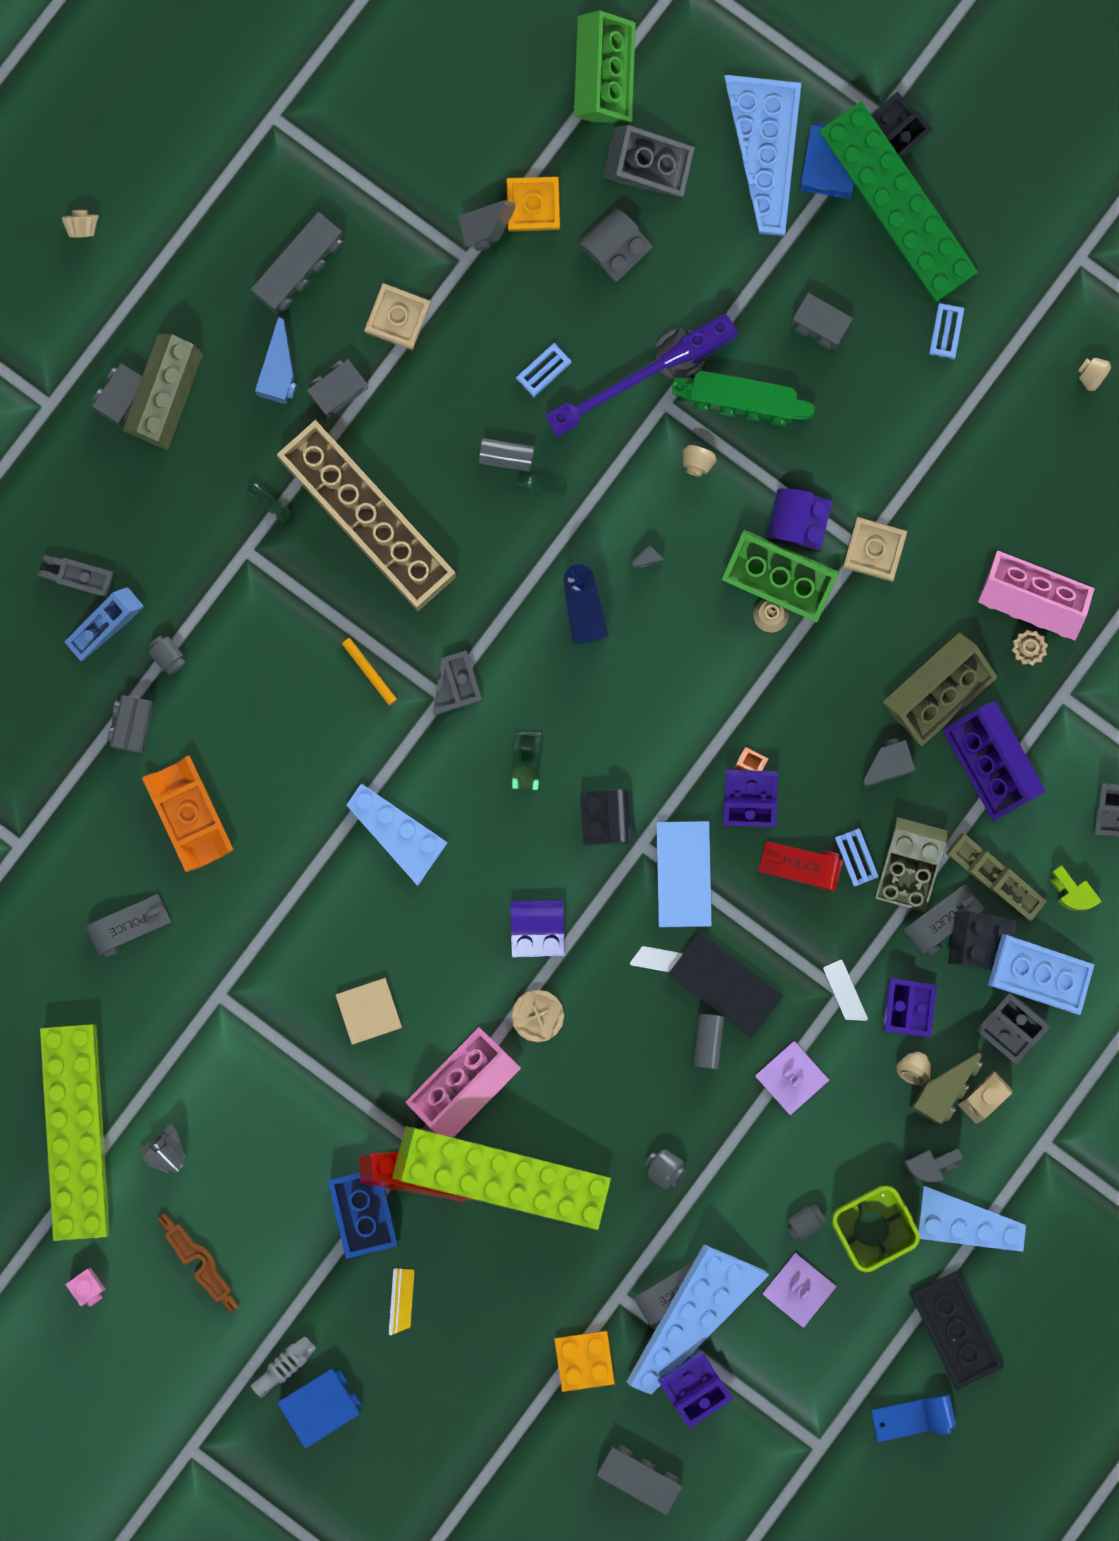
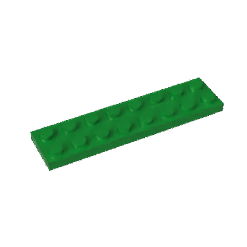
(898, 201)

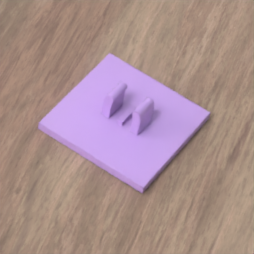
(792, 1078)
(799, 1290)

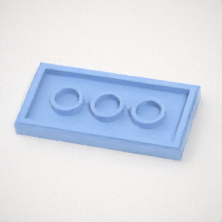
(684, 874)
(1041, 974)

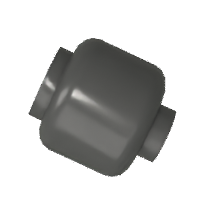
(665, 1169)

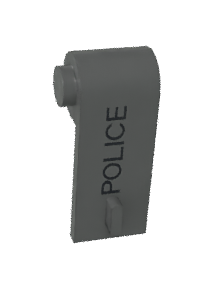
(938, 922)
(127, 924)
(656, 1299)

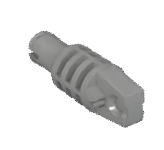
(284, 1366)

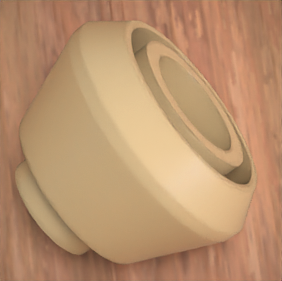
(1093, 372)
(698, 460)
(766, 623)
(914, 1068)

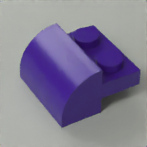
(799, 519)
(750, 798)
(537, 928)
(909, 1007)
(695, 1389)

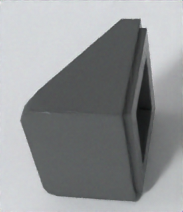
(646, 558)

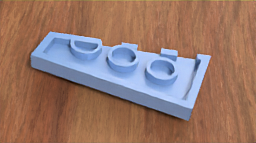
(400, 835)
(960, 1222)

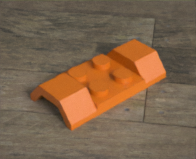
(188, 814)

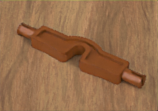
(188, 1252)

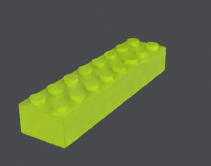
(74, 1132)
(501, 1178)

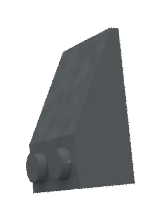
(648, 161)

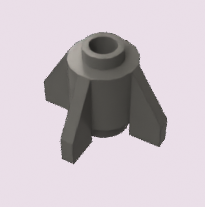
(164, 1151)

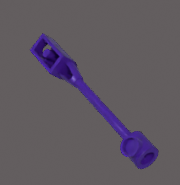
(690, 347)

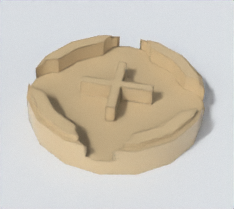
(537, 1016)

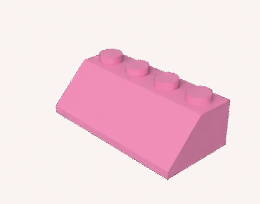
(1036, 595)
(463, 1084)

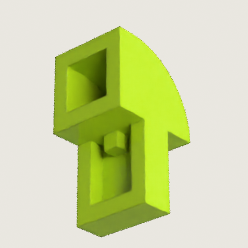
(1077, 897)

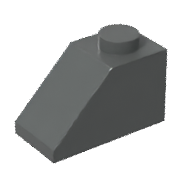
(486, 224)
(890, 762)

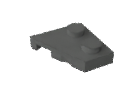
(456, 684)

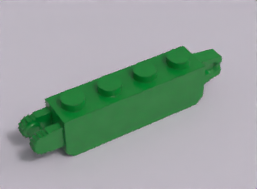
(743, 397)

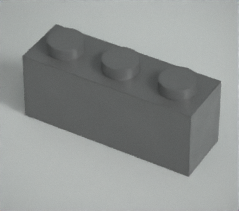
(640, 1479)

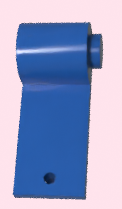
(914, 1418)

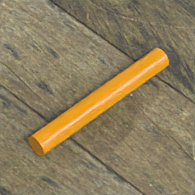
(369, 671)

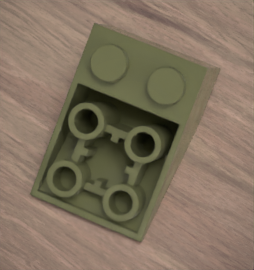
(911, 864)
(940, 1093)

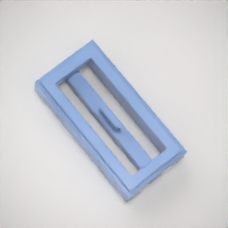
(942, 351)
(528, 385)
(848, 836)

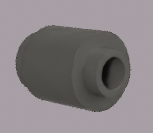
(166, 655)
(805, 1223)

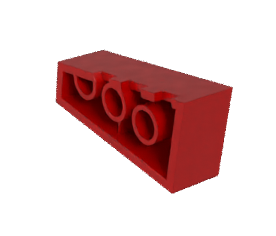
(378, 1171)

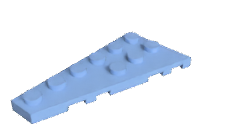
(766, 132)
(703, 1301)

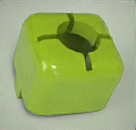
(901, 1231)

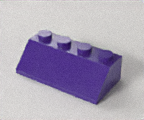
(994, 760)

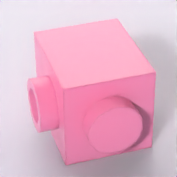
(86, 1288)

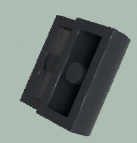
(901, 124)
(607, 817)

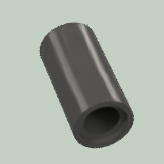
(506, 455)
(708, 1041)

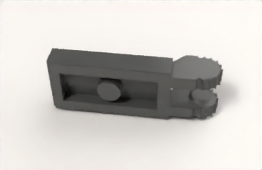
(79, 576)

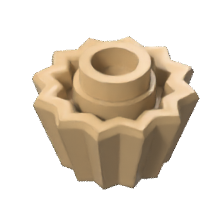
(80, 224)
(1029, 647)

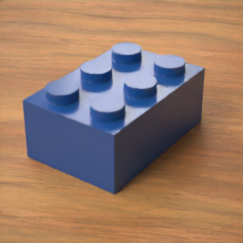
(362, 1216)

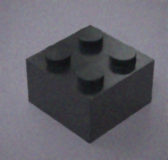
(977, 939)

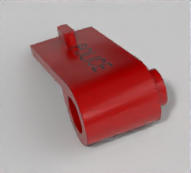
(802, 865)

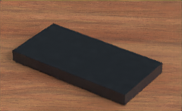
(725, 985)
(956, 1330)

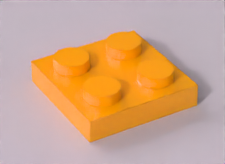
(535, 203)
(584, 1361)

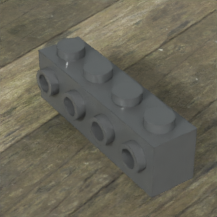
(297, 263)

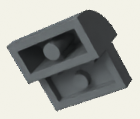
(615, 244)
(1107, 810)
(1013, 1027)
(926, 1168)

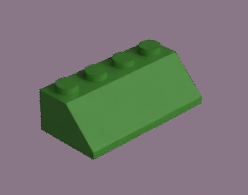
(604, 68)
(780, 575)

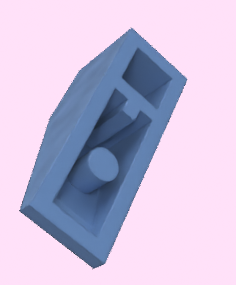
(277, 376)
(104, 623)

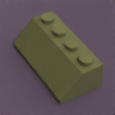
(163, 390)
(940, 689)

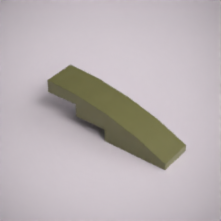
(996, 877)

